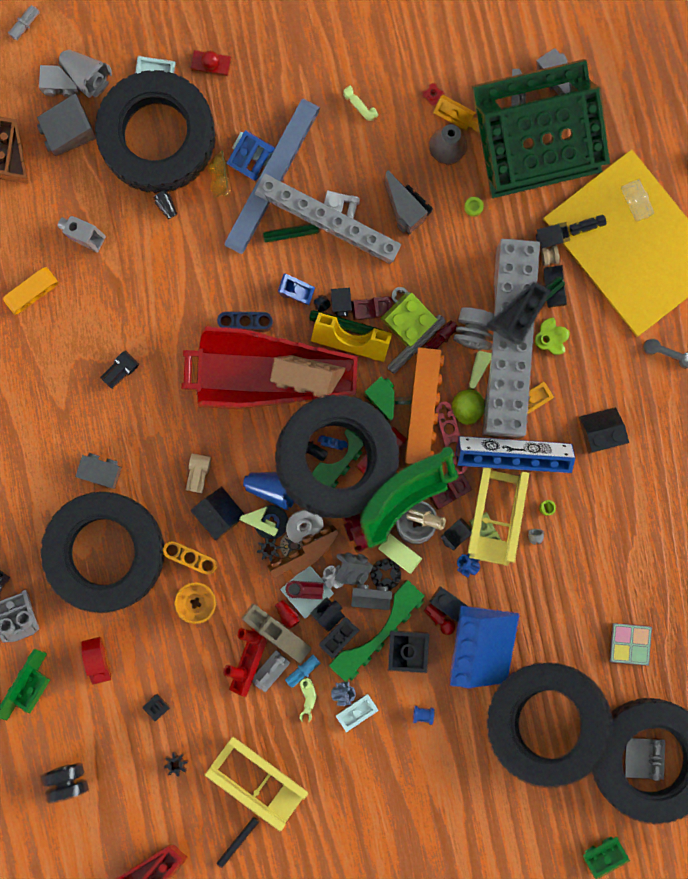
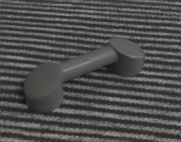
(653, 346)

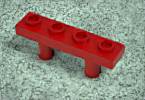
(249, 661)

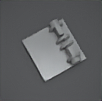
(645, 758)

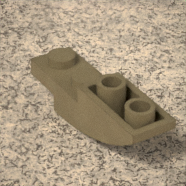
(276, 633)

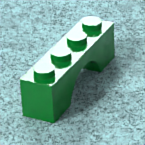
(329, 473)

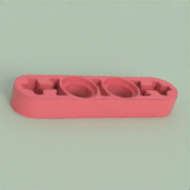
(448, 438)

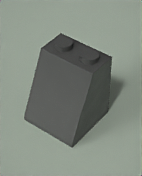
(65, 126)

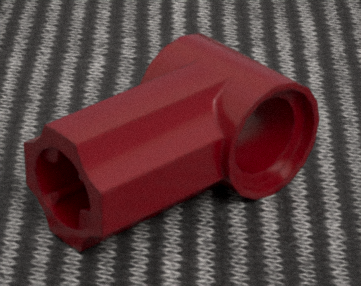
(307, 590)

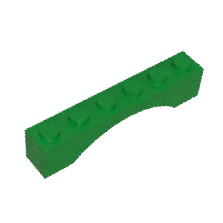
(349, 660)

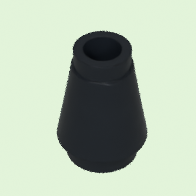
(165, 203)

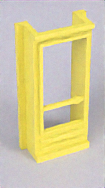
(493, 549)
(282, 804)

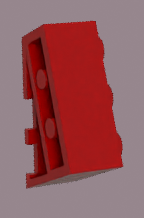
(159, 866)

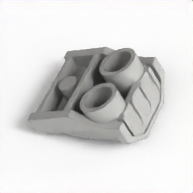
(17, 618)

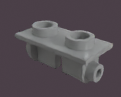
(270, 671)

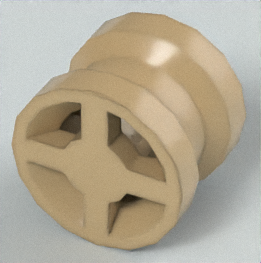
(550, 256)

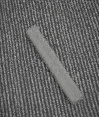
(408, 352)

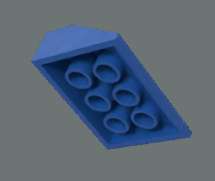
(483, 647)

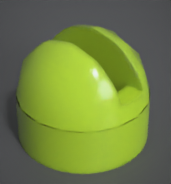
(550, 507)

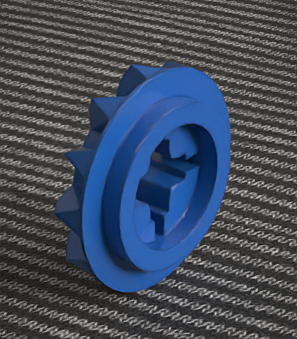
(332, 442)

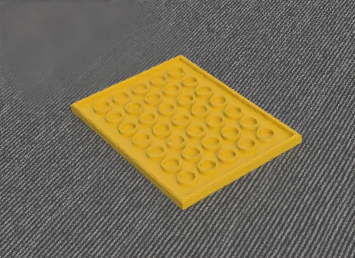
(632, 263)

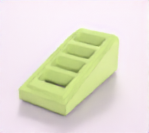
(480, 364)

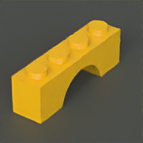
(371, 345)

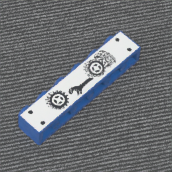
(515, 454)

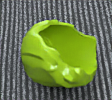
(468, 406)

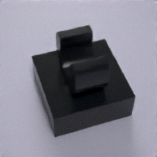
(156, 707)

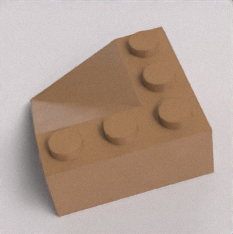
(306, 375)

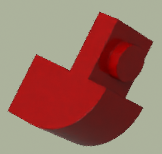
(95, 660)

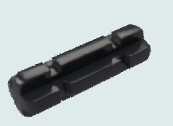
(429, 209)
(587, 225)

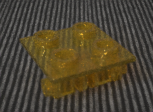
(219, 171)

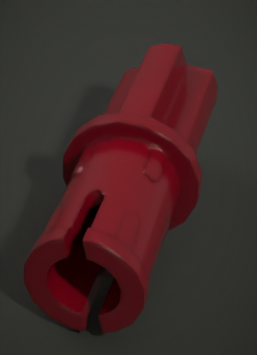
(442, 335)

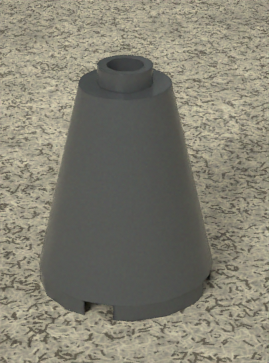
(448, 144)

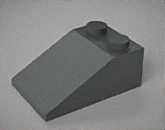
(406, 209)

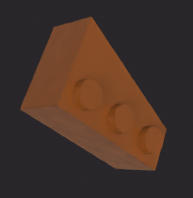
(11, 156)

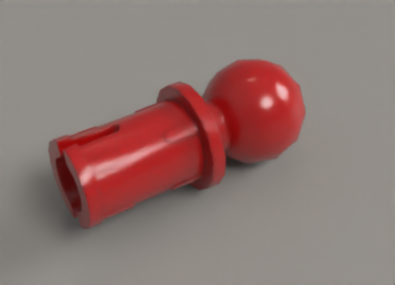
(446, 626)

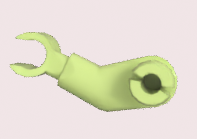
(359, 105)
(310, 696)

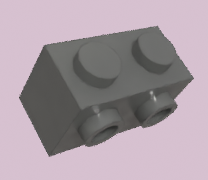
(98, 471)

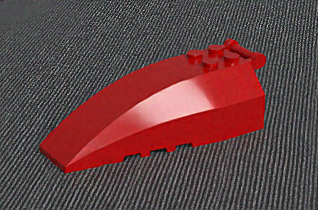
(238, 368)

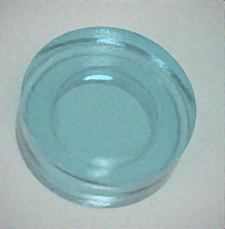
(402, 400)

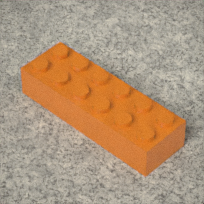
(423, 404)

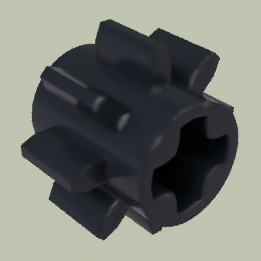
(265, 546)
(181, 763)

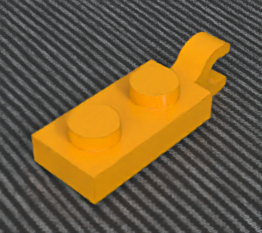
(456, 113)
(538, 396)

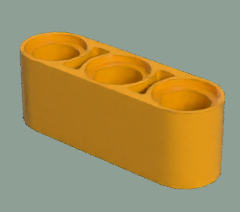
(30, 290)
(183, 550)

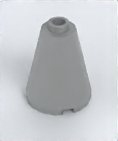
(85, 72)

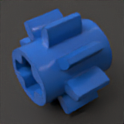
(468, 565)

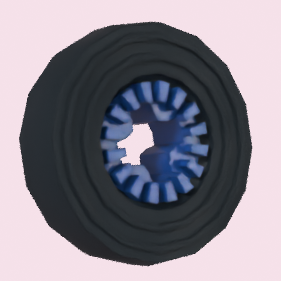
(279, 516)

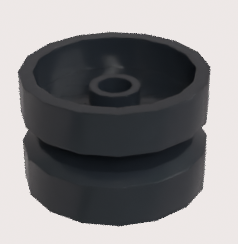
(65, 784)

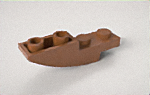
(311, 550)

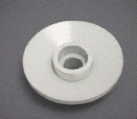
(312, 525)

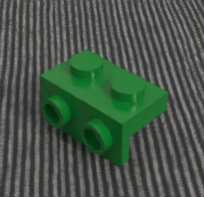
(605, 857)

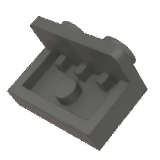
(354, 569)
(371, 598)

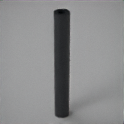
(237, 842)

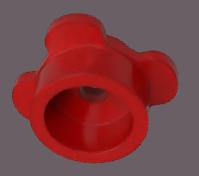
(428, 94)

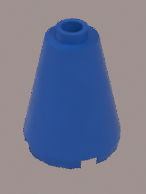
(268, 487)

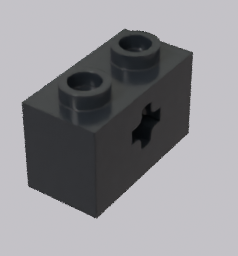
(553, 235)
(339, 637)

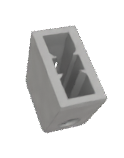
(82, 232)

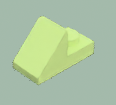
(255, 519)

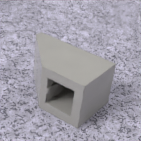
(56, 81)

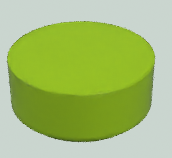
(473, 206)

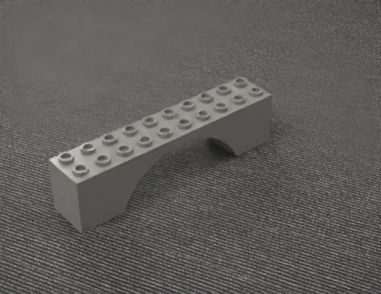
(510, 364)

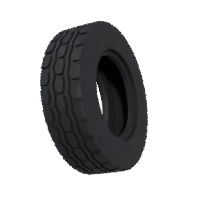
(143, 90)
(347, 413)
(58, 556)
(505, 731)
(639, 805)

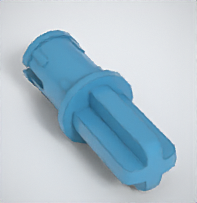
(302, 671)

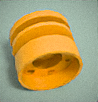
(184, 606)

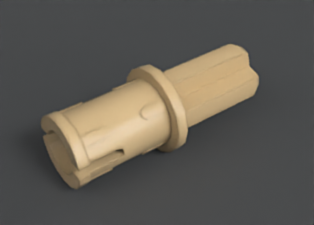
(426, 519)

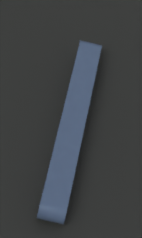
(276, 168)

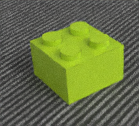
(408, 319)

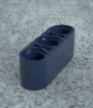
(254, 325)

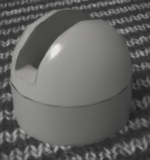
(536, 536)

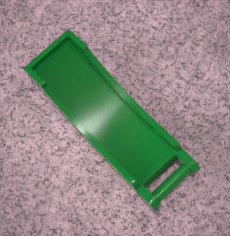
(405, 491)

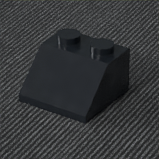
(603, 430)
(218, 513)
(408, 651)

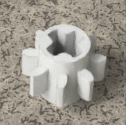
(329, 576)

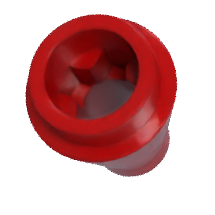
(287, 615)

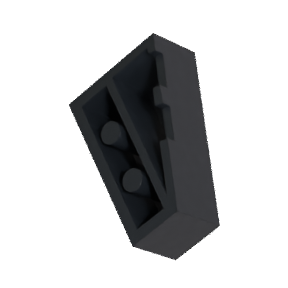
(519, 315)

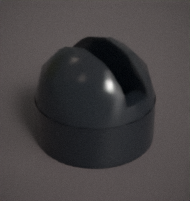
(322, 303)

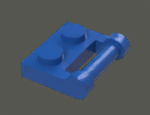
(245, 151)

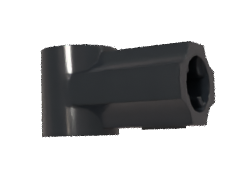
(122, 366)

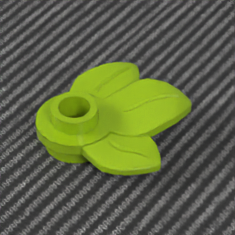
(554, 335)

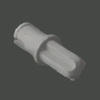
(23, 22)

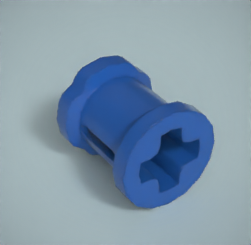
(423, 715)

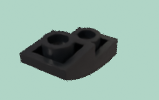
(559, 297)

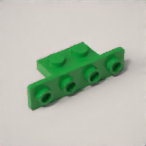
(26, 687)

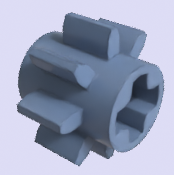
(343, 694)

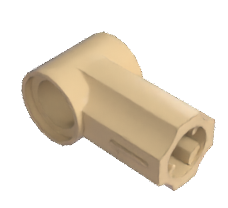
(198, 467)

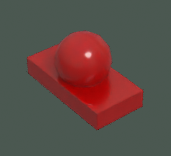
(210, 63)

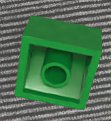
(381, 396)

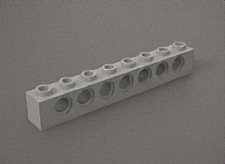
(327, 219)

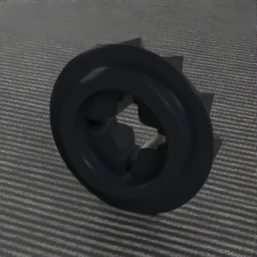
(386, 564)

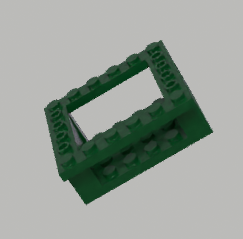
(504, 130)

